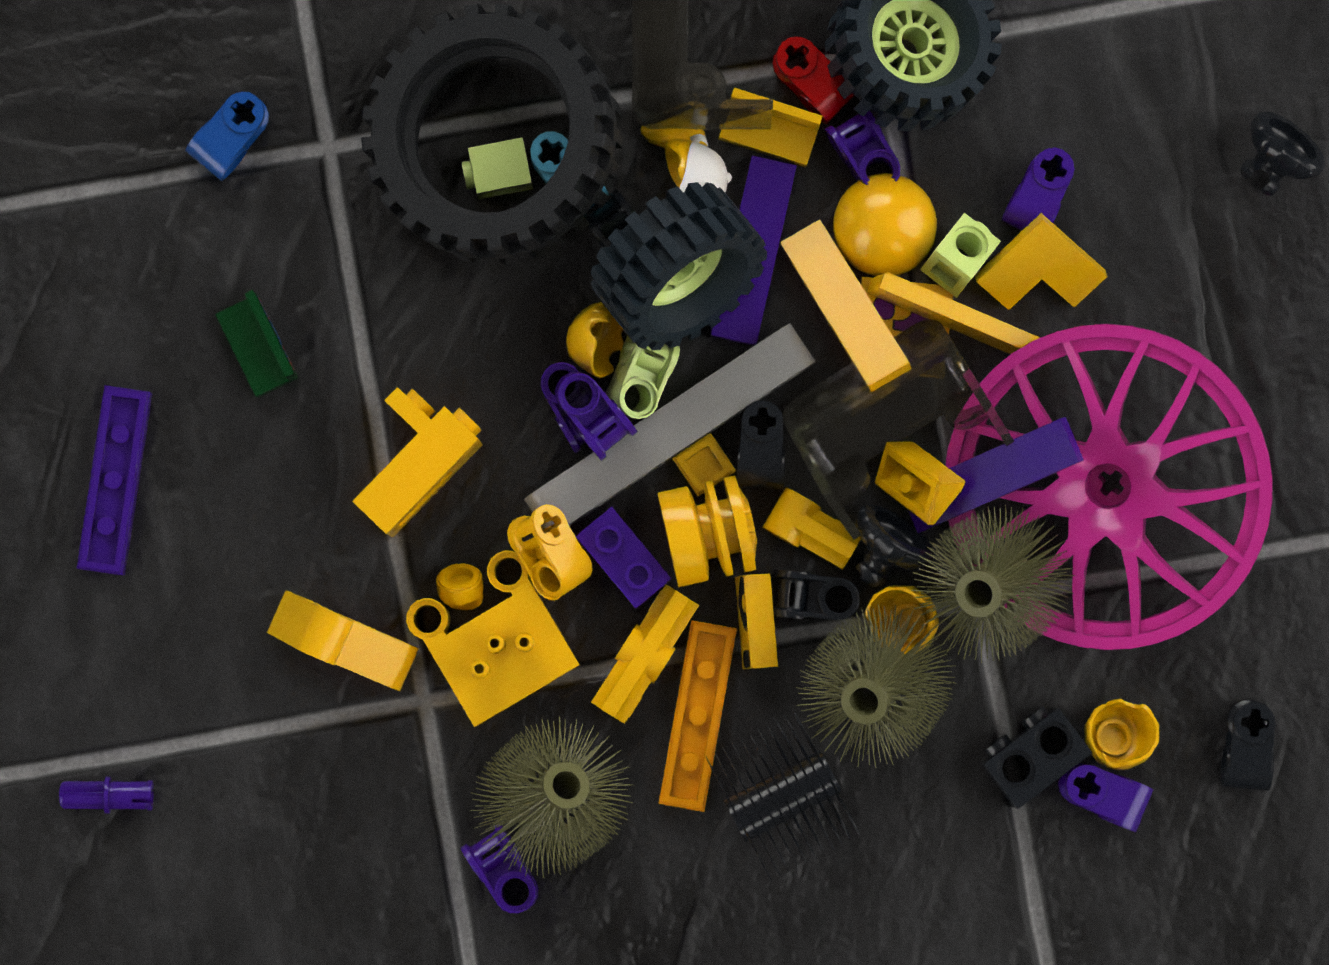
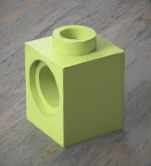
(497, 168)
(954, 269)

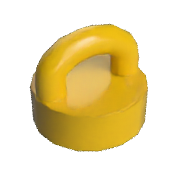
(460, 586)

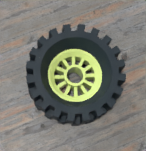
(938, 77)
(678, 266)

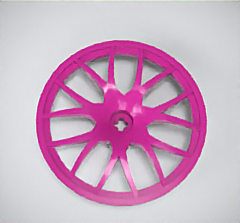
(1123, 513)

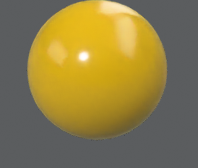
(885, 225)

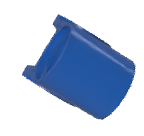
(223, 142)

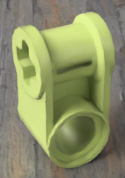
(644, 373)

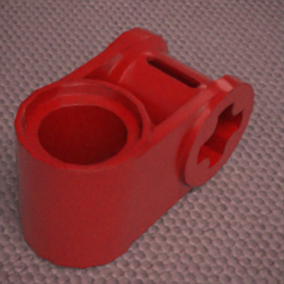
(813, 82)

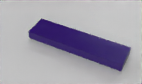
(765, 208)
(1010, 468)
(114, 480)

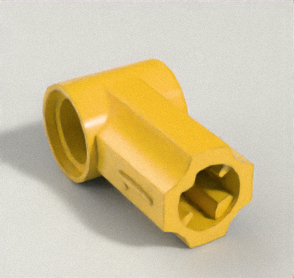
(804, 525)

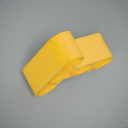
(342, 641)

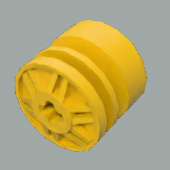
(708, 531)

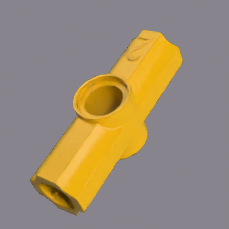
(645, 653)

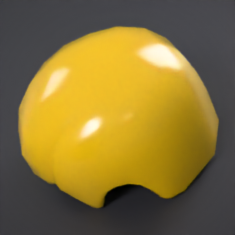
(593, 339)
(903, 599)
(1121, 734)

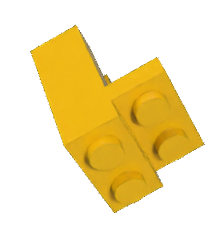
(422, 465)

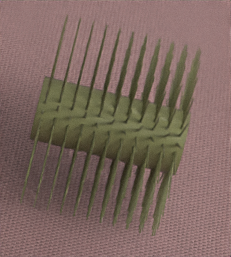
(993, 583)
(876, 685)
(551, 797)

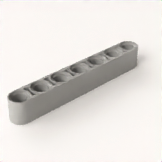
(676, 426)

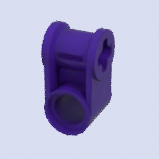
(862, 144)
(1037, 194)
(577, 398)
(595, 415)
(1111, 796)
(496, 873)

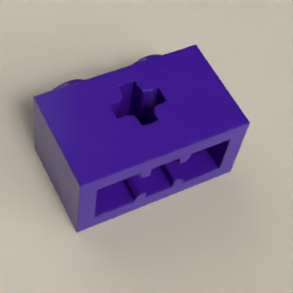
(623, 557)

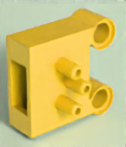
(501, 651)

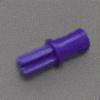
(107, 795)

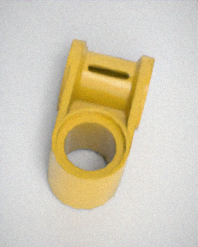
(553, 554)

